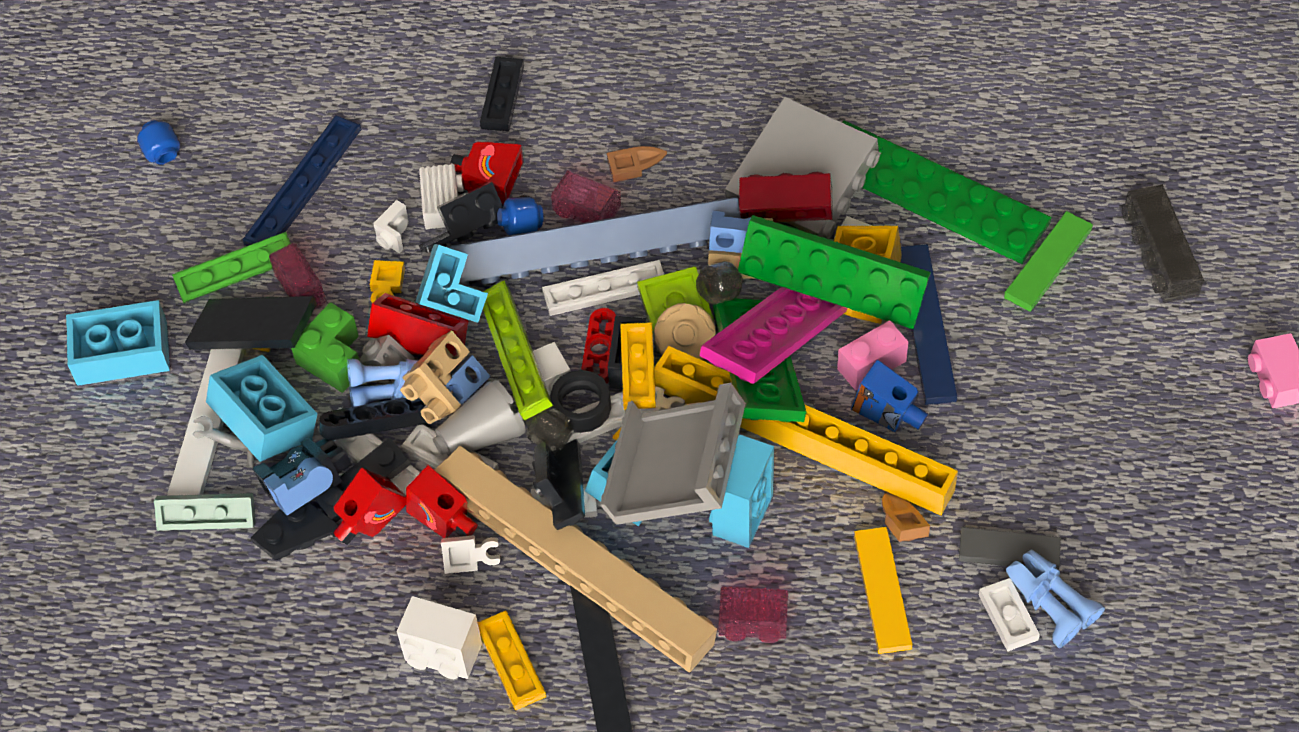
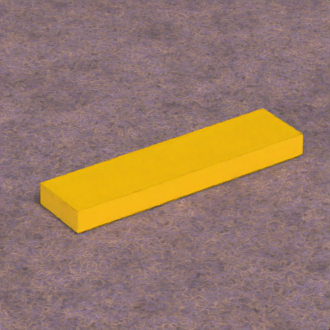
(882, 590)

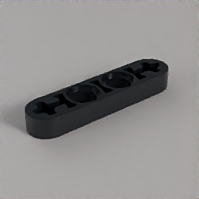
(348, 423)

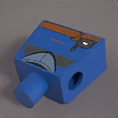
(888, 399)

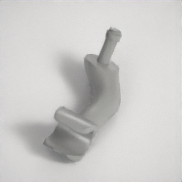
(222, 438)

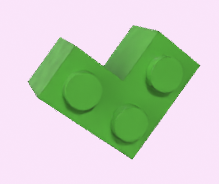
(325, 346)

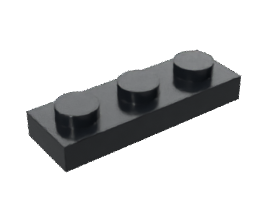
(502, 94)
(384, 460)

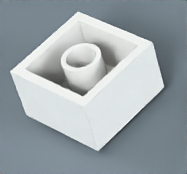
(439, 638)

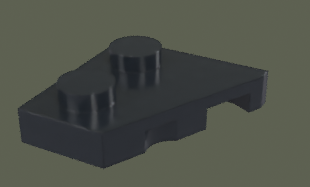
(293, 532)

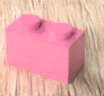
(880, 344)
(1278, 369)

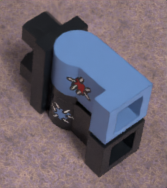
(303, 473)

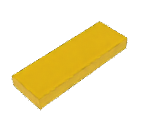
(638, 365)
(511, 660)

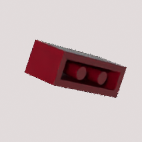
(787, 197)

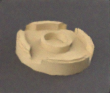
(684, 328)

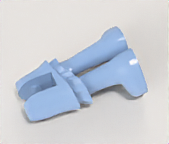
(360, 374)
(1037, 590)

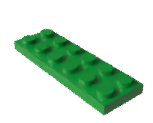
(833, 272)
(776, 393)

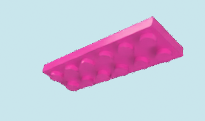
(769, 333)

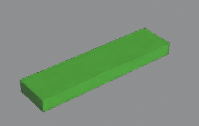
(1048, 261)
(228, 268)

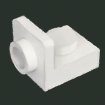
(391, 225)

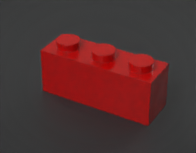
(413, 324)

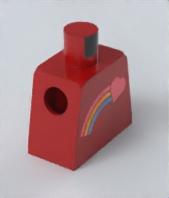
(492, 163)
(367, 505)
(438, 505)

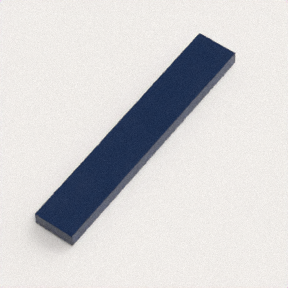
(304, 180)
(930, 336)

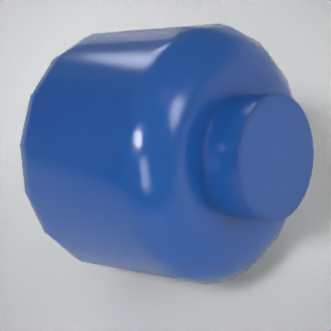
(158, 142)
(520, 215)

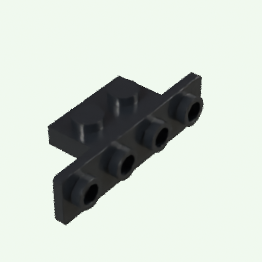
(467, 214)
(560, 482)

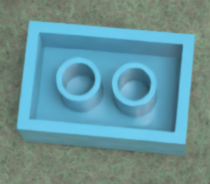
(117, 342)
(261, 407)
(746, 492)

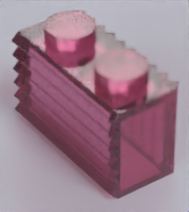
(584, 199)
(296, 274)
(753, 614)

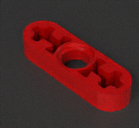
(595, 337)

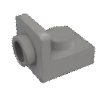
(384, 352)

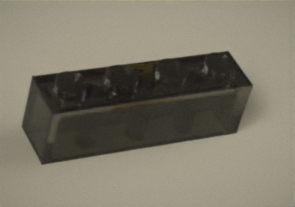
(1162, 244)

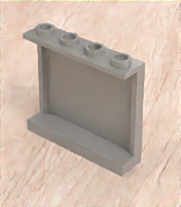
(806, 142)
(673, 459)

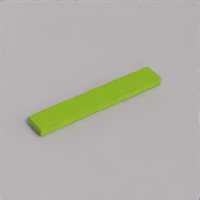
(515, 351)

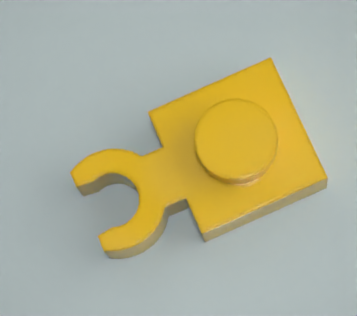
(386, 278)

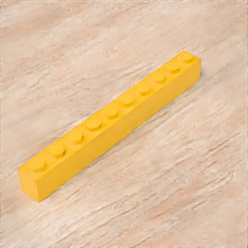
(821, 438)

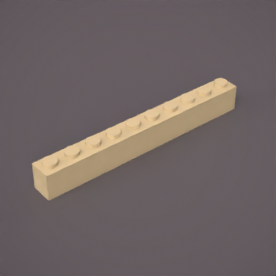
(580, 561)

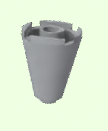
(480, 421)

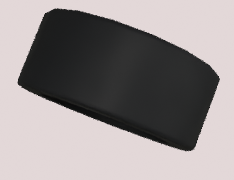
(583, 381)

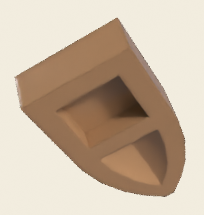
(630, 162)
(903, 519)

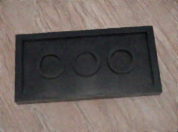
(251, 323)

